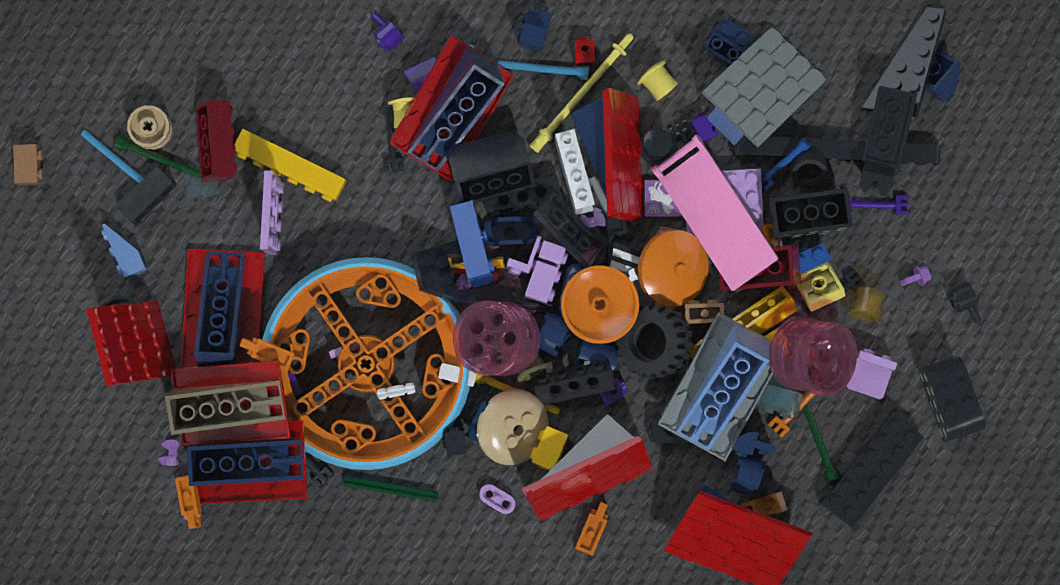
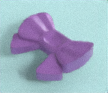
(598, 219)
(171, 459)

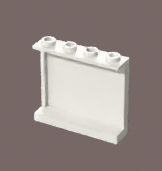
(574, 172)

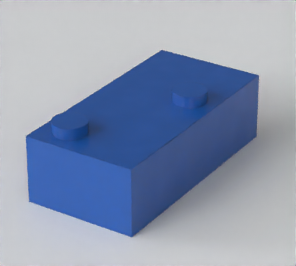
(472, 244)

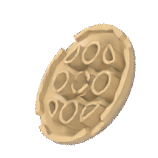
(499, 419)

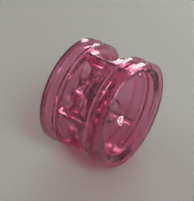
(798, 347)
(515, 357)

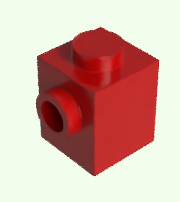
(584, 51)

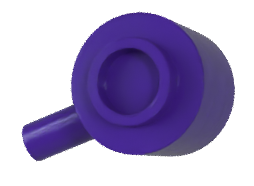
(387, 35)

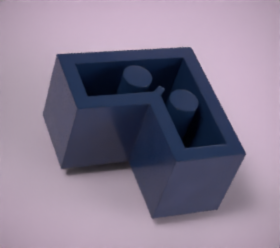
(534, 30)

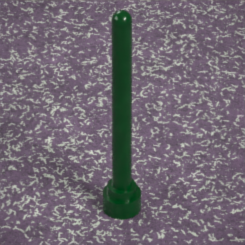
(122, 143)
(830, 472)

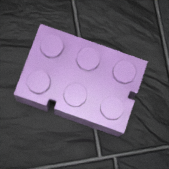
(546, 273)

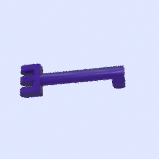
(883, 204)

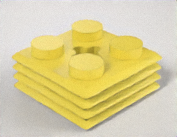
(830, 289)

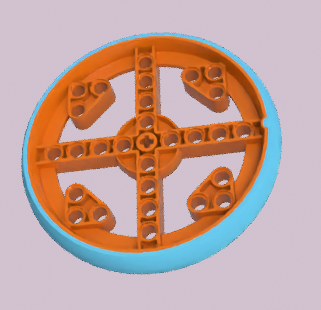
(450, 396)

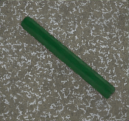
(390, 488)

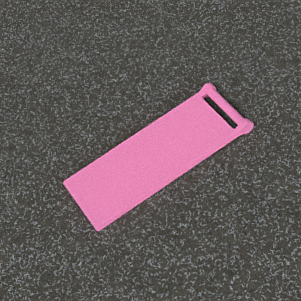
(716, 215)

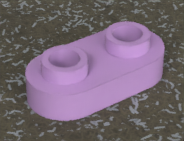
(497, 499)

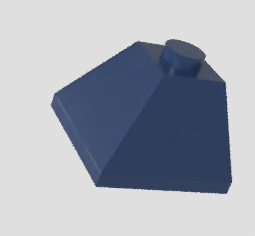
(943, 76)

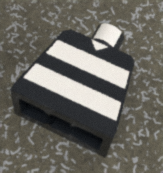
(621, 257)

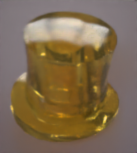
(868, 305)

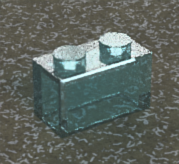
(780, 400)

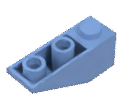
(128, 257)

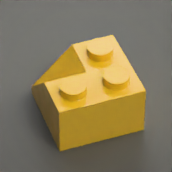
(549, 449)

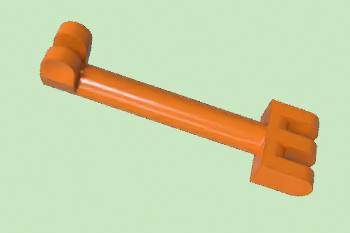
(782, 423)

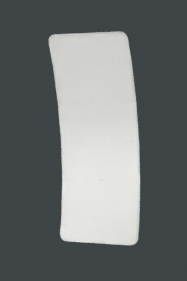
(451, 373)

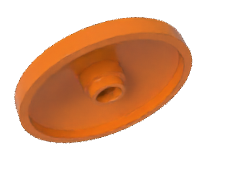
(673, 268)
(600, 304)

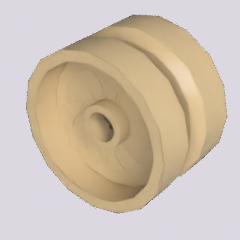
(141, 120)

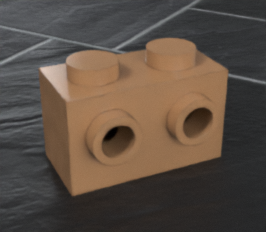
(28, 164)
(702, 313)

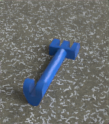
(768, 176)

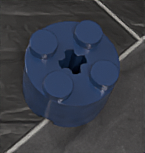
(553, 334)
(749, 476)

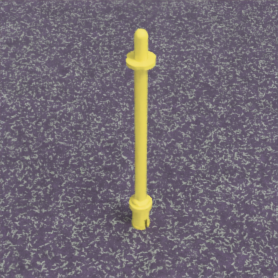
(546, 133)

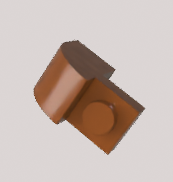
(767, 504)

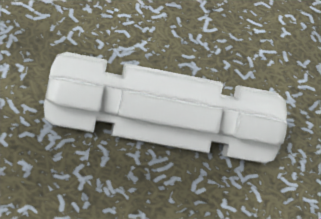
(396, 391)

